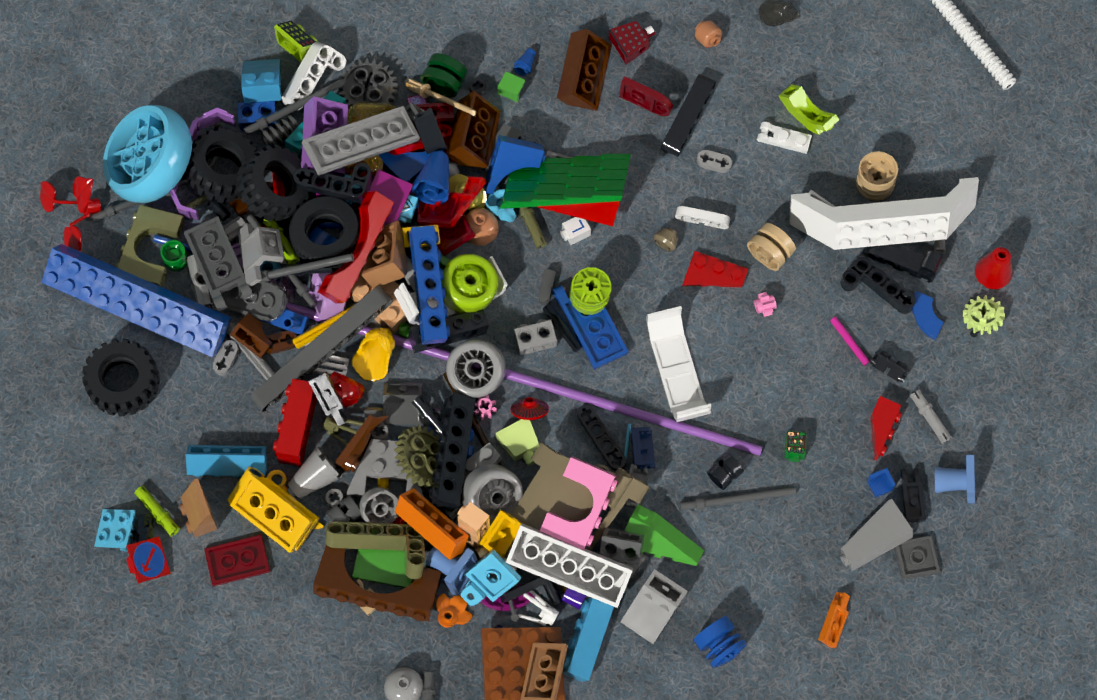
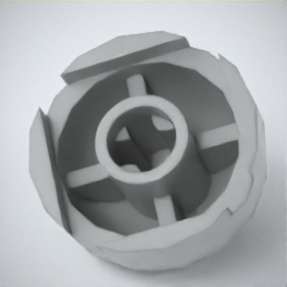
(378, 506)
(403, 685)

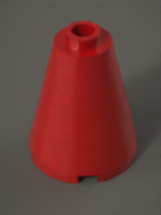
(994, 269)

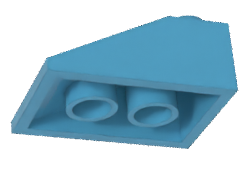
(261, 80)

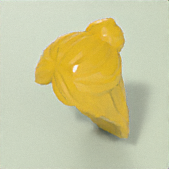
(374, 354)

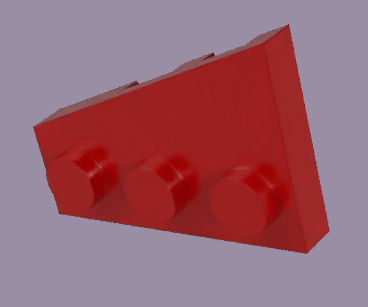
(711, 271)

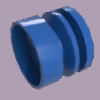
(720, 642)

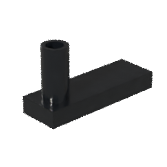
(549, 586)

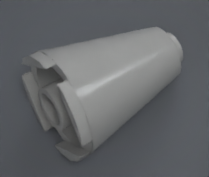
(313, 474)

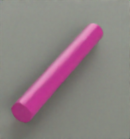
(850, 341)

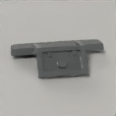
(398, 406)

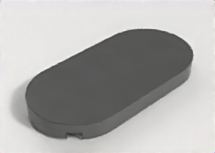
(266, 304)

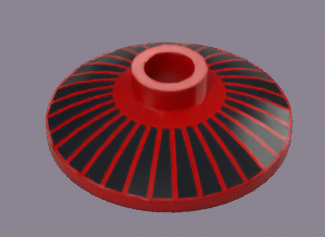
(529, 408)

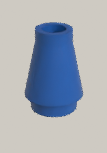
(525, 62)

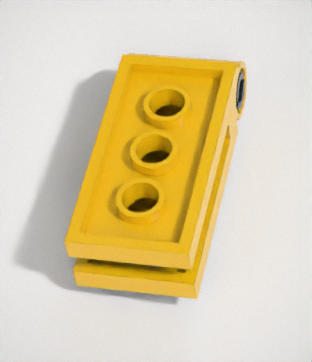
(258, 499)

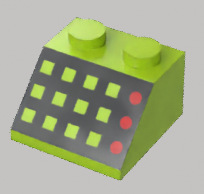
(293, 39)

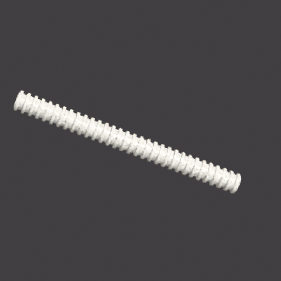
(975, 42)

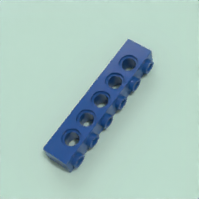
(429, 333)

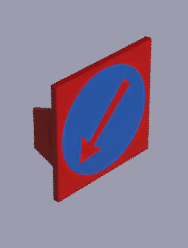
(147, 560)

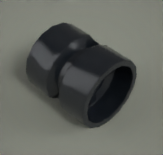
(725, 471)

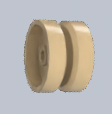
(771, 246)

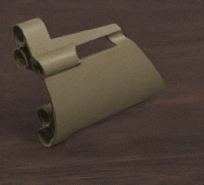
(567, 497)

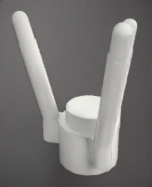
(547, 614)

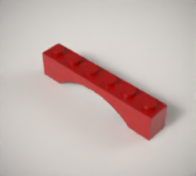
(373, 213)

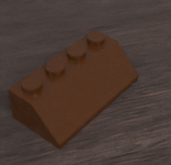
(584, 70)
(474, 135)

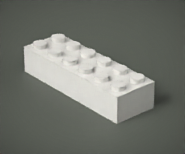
(569, 565)

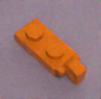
(835, 620)

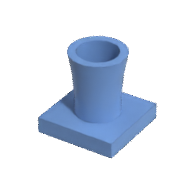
(957, 479)
(454, 568)

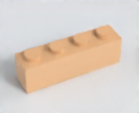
(474, 523)

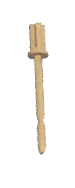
(425, 90)

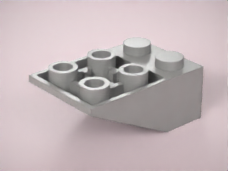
(654, 606)

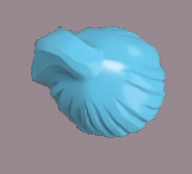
(493, 204)

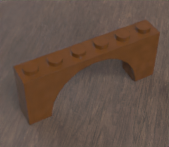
(413, 601)

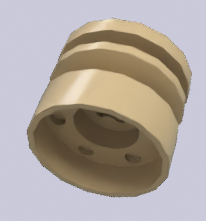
(877, 166)

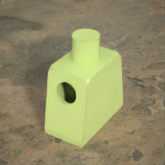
(519, 440)

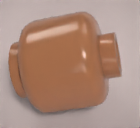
(708, 34)

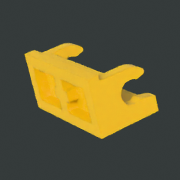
(501, 533)

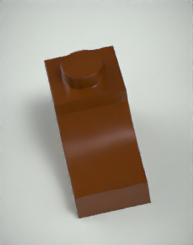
(251, 335)

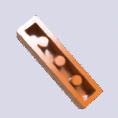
(431, 523)

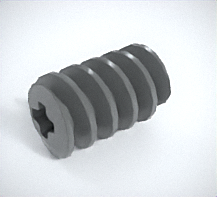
(280, 132)

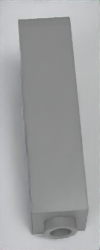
(879, 534)

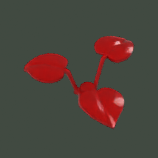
(82, 191)

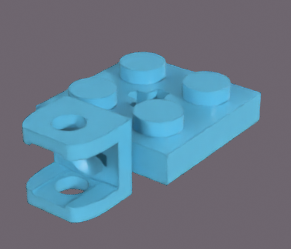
(483, 585)

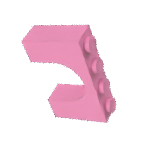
(600, 484)

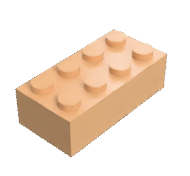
(391, 316)

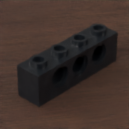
(461, 328)

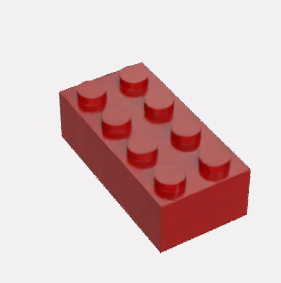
(296, 423)

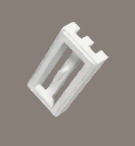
(332, 365)

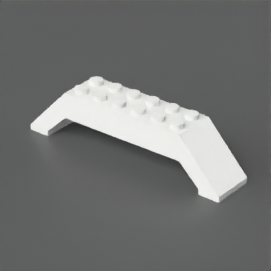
(884, 221)

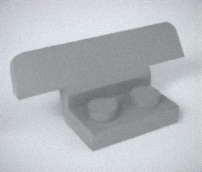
(256, 247)

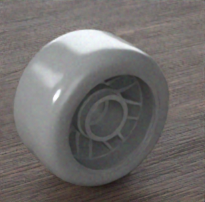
(463, 377)
(485, 482)

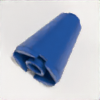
(433, 179)

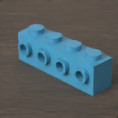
(225, 460)
(587, 639)

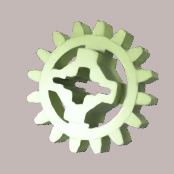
(993, 315)

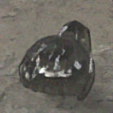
(777, 12)

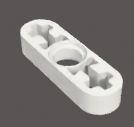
(697, 215)

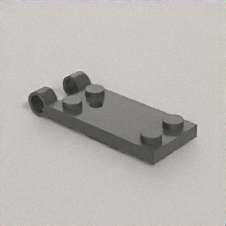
(214, 254)

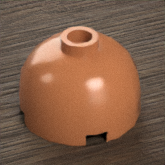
(484, 226)

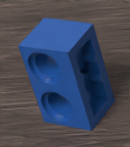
(257, 110)

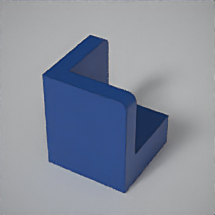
(881, 482)

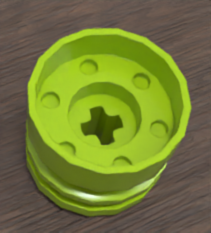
(590, 301)

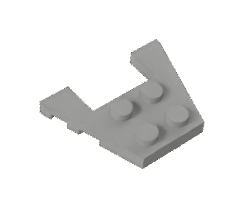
(379, 463)

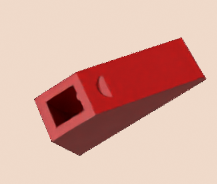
(882, 420)

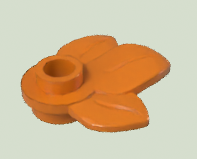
(453, 607)

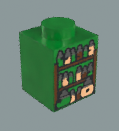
(795, 446)

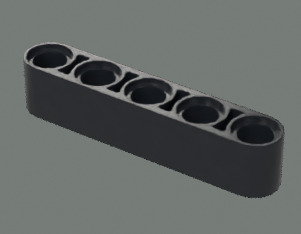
(688, 114)

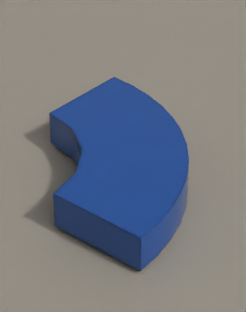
(925, 316)

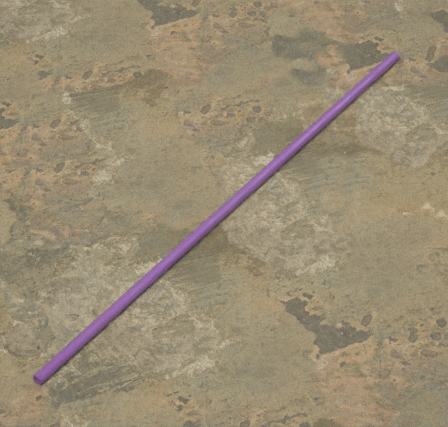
(574, 394)

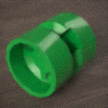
(174, 255)

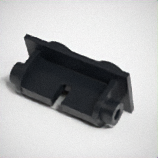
(896, 369)

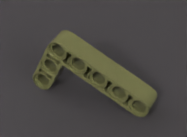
(380, 537)

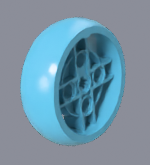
(147, 154)

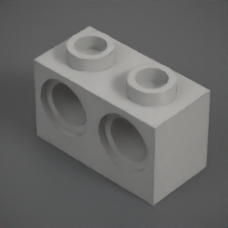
(536, 342)

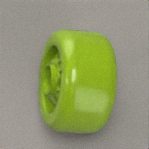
(463, 296)

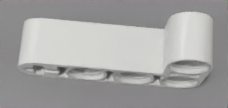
(309, 76)

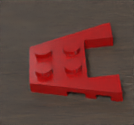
(449, 213)

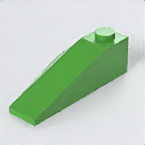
(662, 537)

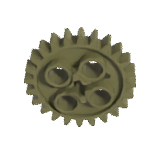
(417, 454)

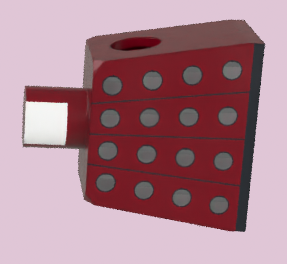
(630, 40)

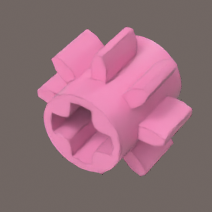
(765, 304)
(487, 403)

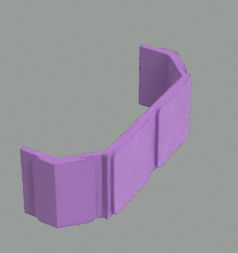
(206, 119)

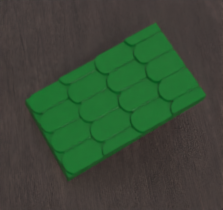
(571, 186)

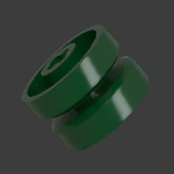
(444, 75)

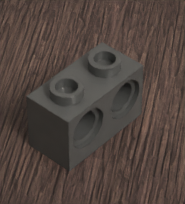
(622, 541)

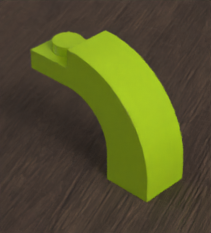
(805, 111)

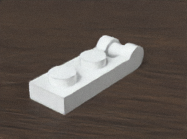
(784, 138)

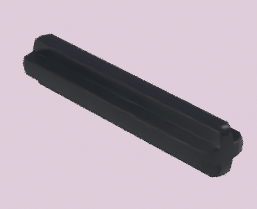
(562, 327)

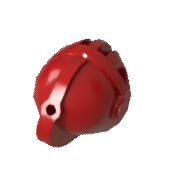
(347, 388)

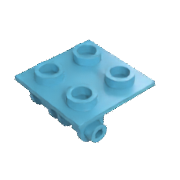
(115, 528)

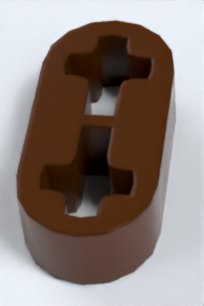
(281, 346)

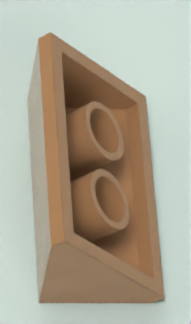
(544, 671)

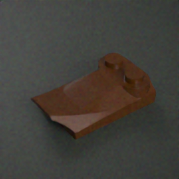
(350, 456)

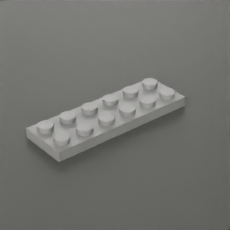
(360, 140)

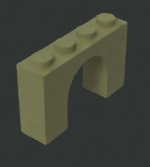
(148, 222)

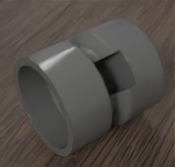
(346, 512)

